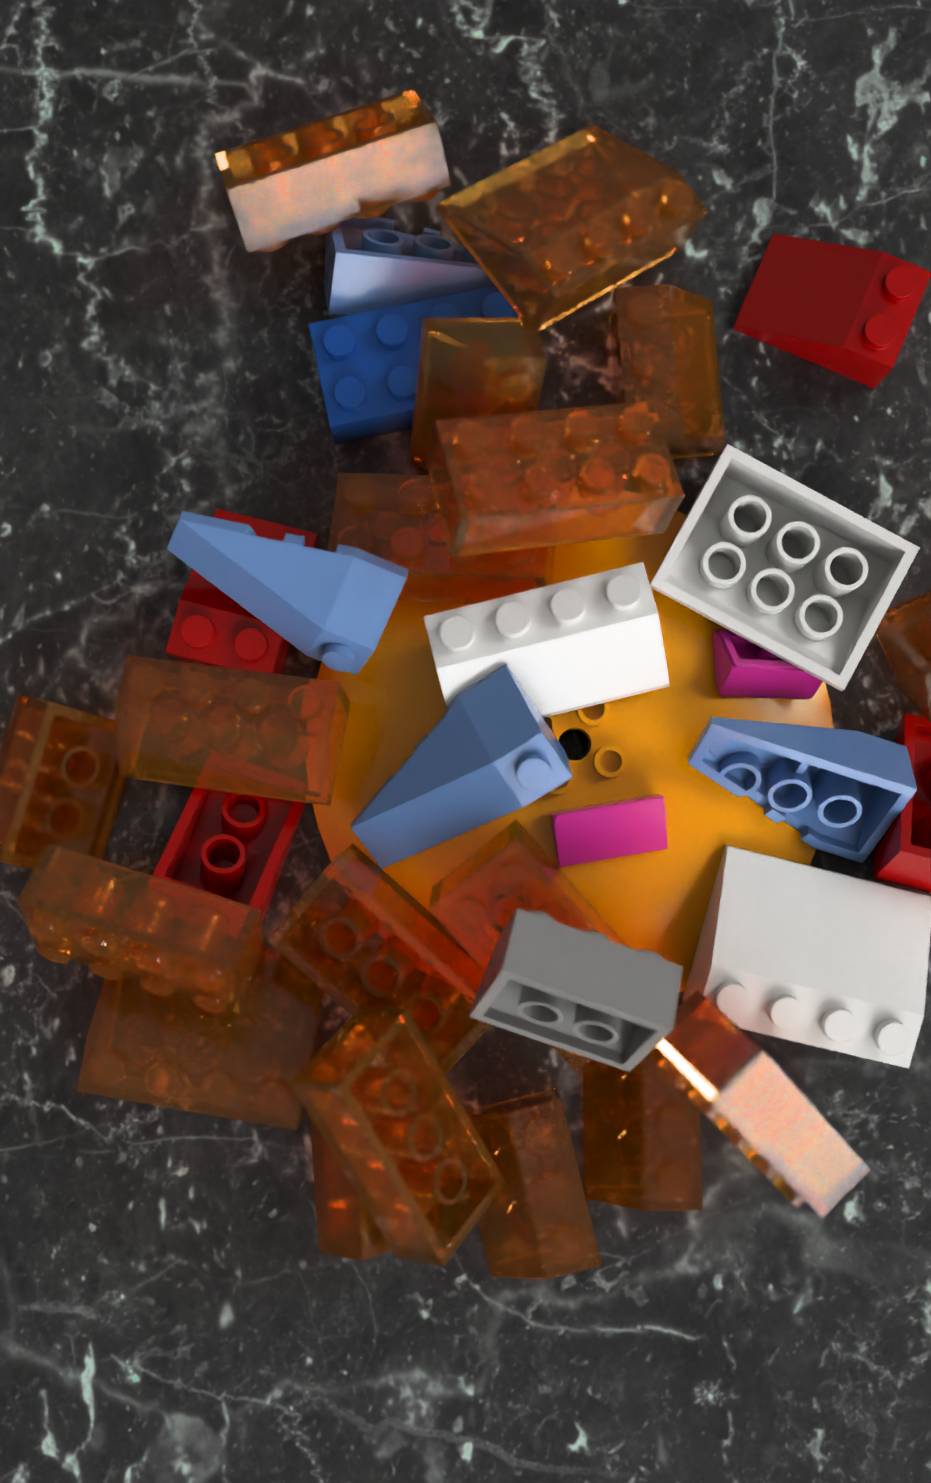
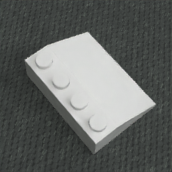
(784, 567)
(815, 956)

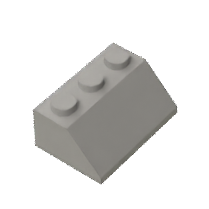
(578, 990)

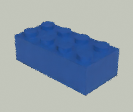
(372, 360)

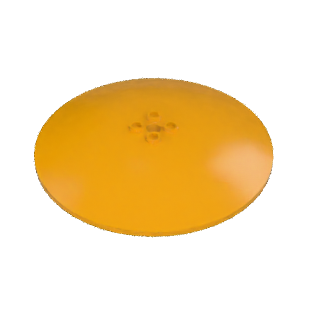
(634, 751)

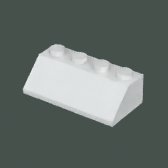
(561, 641)

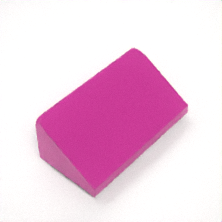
(753, 672)
(609, 829)

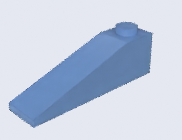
(383, 268)
(312, 597)
(472, 768)
(822, 781)

